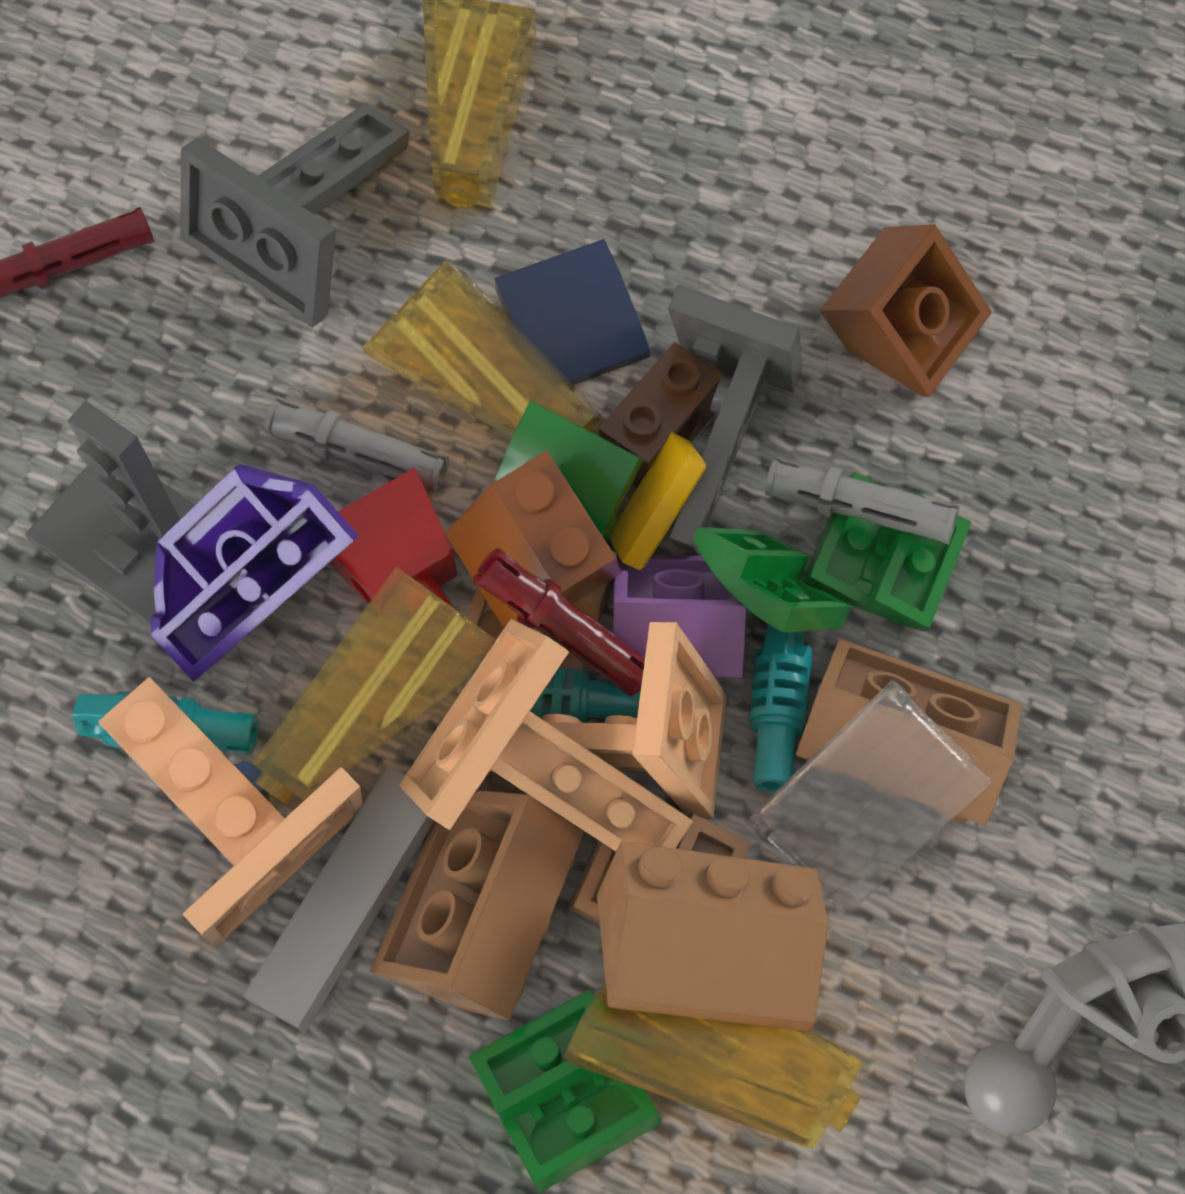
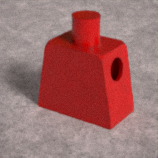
(395, 531)

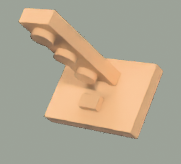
(676, 724)
(497, 732)
(227, 808)

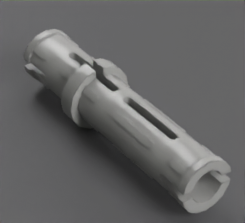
(333, 436)
(859, 499)

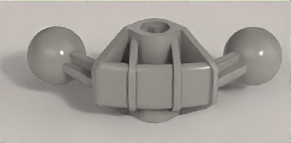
(1122, 985)

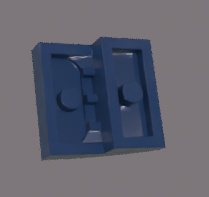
(576, 312)

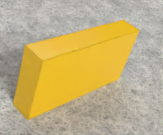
(657, 501)

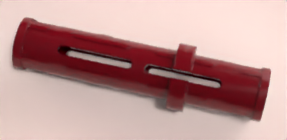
(73, 251)
(543, 607)

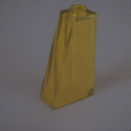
(475, 85)
(474, 355)
(378, 680)
(745, 1073)

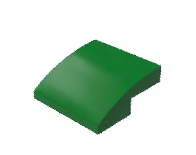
(590, 464)
(884, 568)
(767, 579)
(556, 1110)

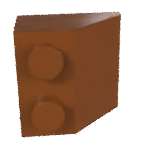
(907, 307)
(539, 526)

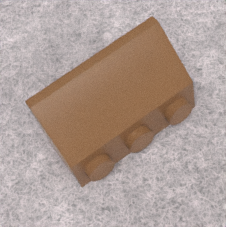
(973, 718)
(480, 903)
(712, 936)

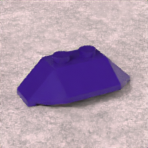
(239, 562)

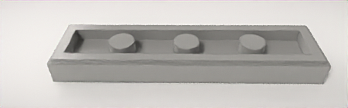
(341, 905)

